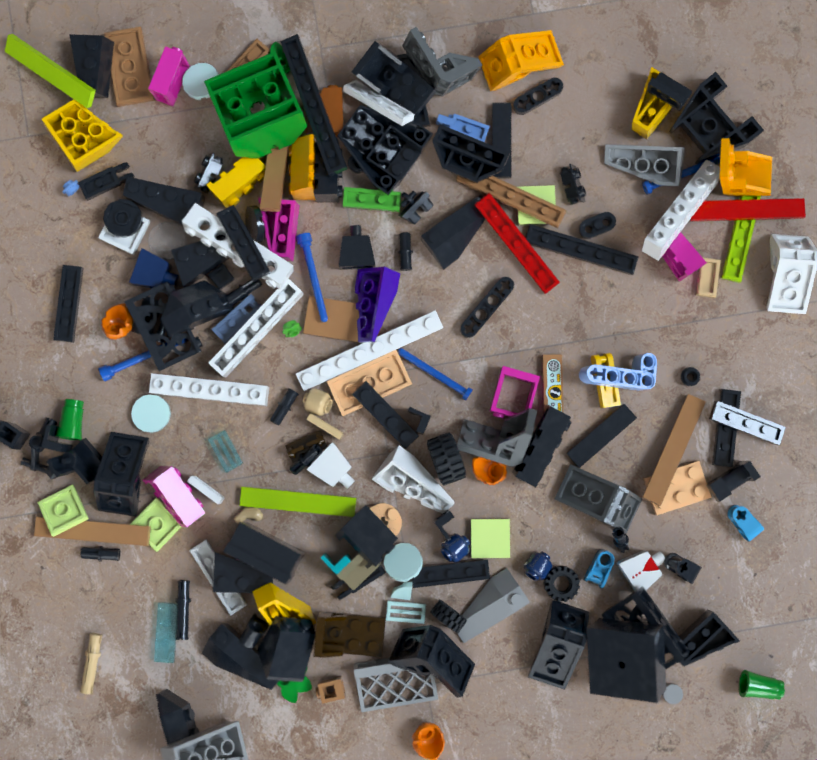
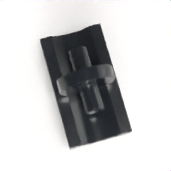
(420, 200)
(61, 465)

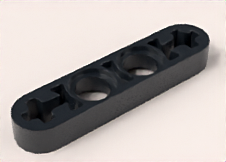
(489, 309)

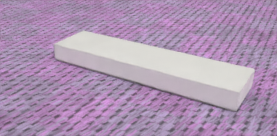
(378, 102)
(205, 558)

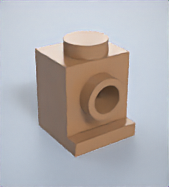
(337, 694)

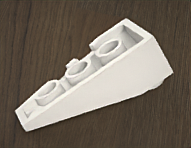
(408, 476)

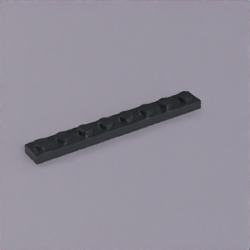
(314, 105)

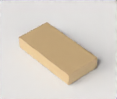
(708, 278)
(325, 426)

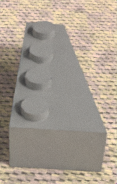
(215, 743)

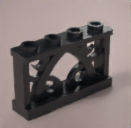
(159, 352)
(647, 606)

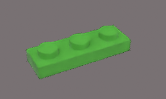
(371, 199)

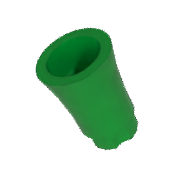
(71, 420)
(760, 686)

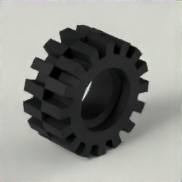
(573, 586)
(448, 616)

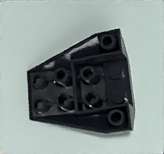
(383, 146)

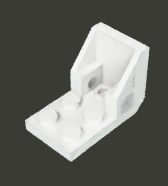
(794, 271)

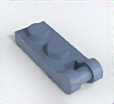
(236, 319)

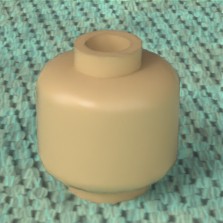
(317, 402)

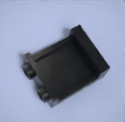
(368, 536)

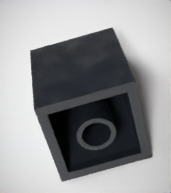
(287, 649)

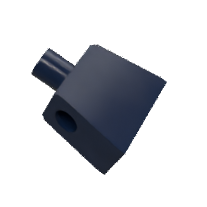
(152, 271)

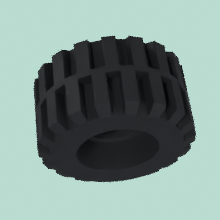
(446, 458)

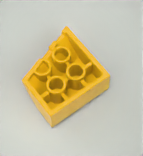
(80, 134)

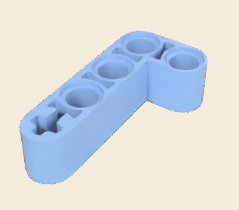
(617, 375)

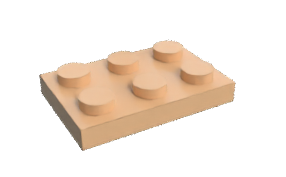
(685, 488)

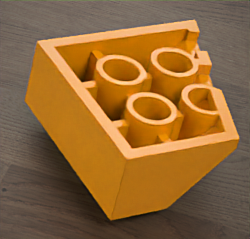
(302, 168)

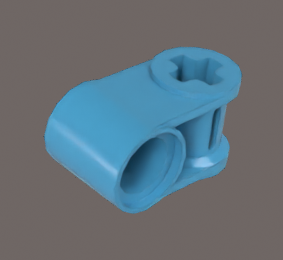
(747, 525)
(599, 569)

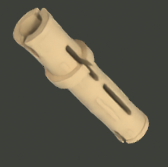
(92, 655)

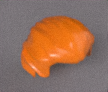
(117, 322)
(488, 471)
(428, 741)

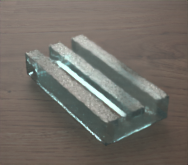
(233, 465)

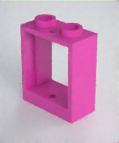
(169, 75)
(519, 375)

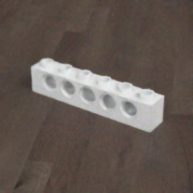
(681, 210)
(199, 216)
(256, 328)
(209, 389)

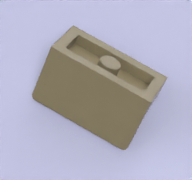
(356, 572)

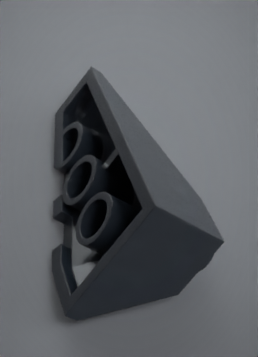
(453, 234)
(231, 655)

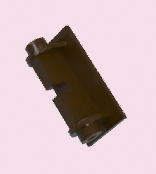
(302, 445)

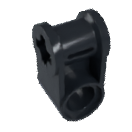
(682, 567)
(253, 631)

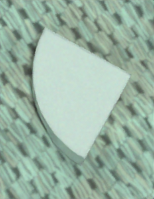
(402, 591)

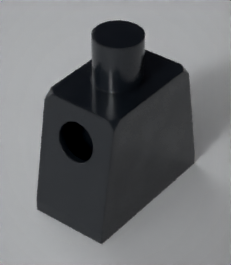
(356, 250)

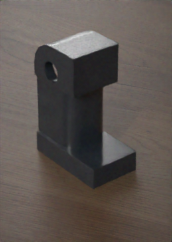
(730, 480)

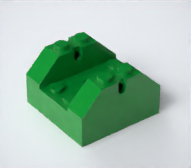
(262, 82)

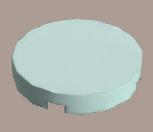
(194, 80)
(151, 413)
(403, 562)

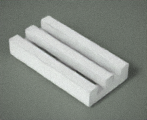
(206, 489)

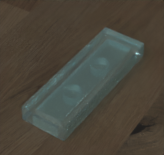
(166, 633)

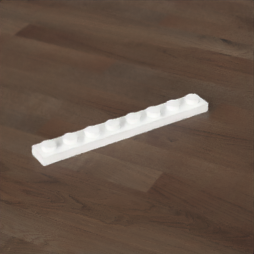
(369, 350)

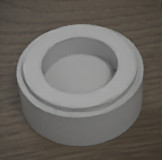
(673, 693)

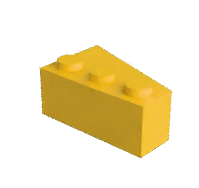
(649, 110)
(238, 181)
(276, 602)

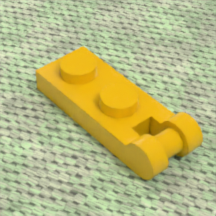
(607, 395)

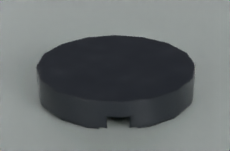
(122, 218)
(253, 223)

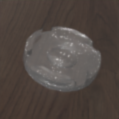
(165, 238)

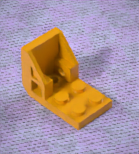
(517, 56)
(744, 172)

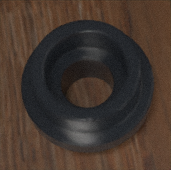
(696, 376)

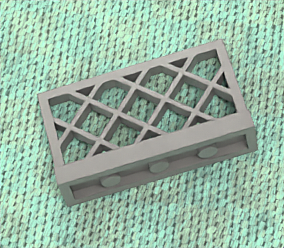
(380, 667)

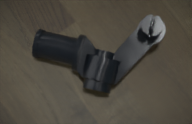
(35, 443)

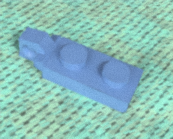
(464, 125)

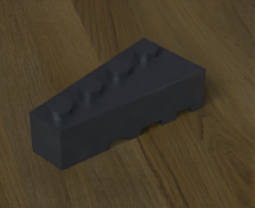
(162, 199)
(542, 446)

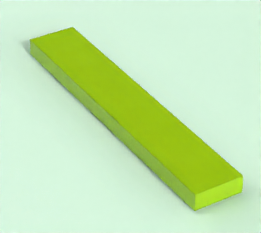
(50, 70)
(738, 247)
(298, 501)

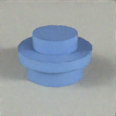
(70, 187)

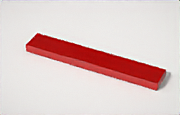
(750, 210)
(517, 243)

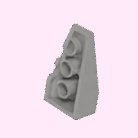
(651, 163)
(493, 604)

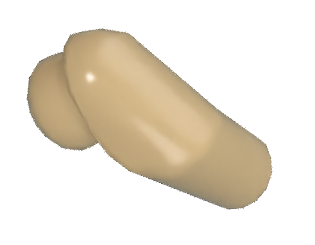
(249, 512)

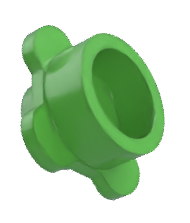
(291, 329)

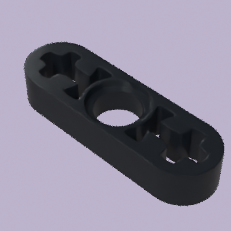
(540, 88)

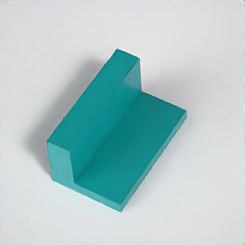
(337, 567)

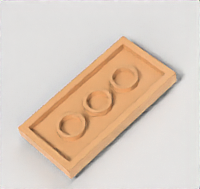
(383, 374)

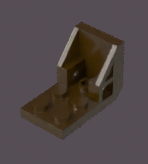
(349, 634)

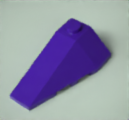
(375, 292)

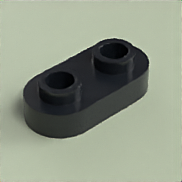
(596, 225)

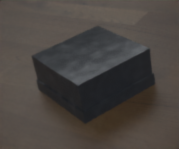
(264, 552)
(626, 659)

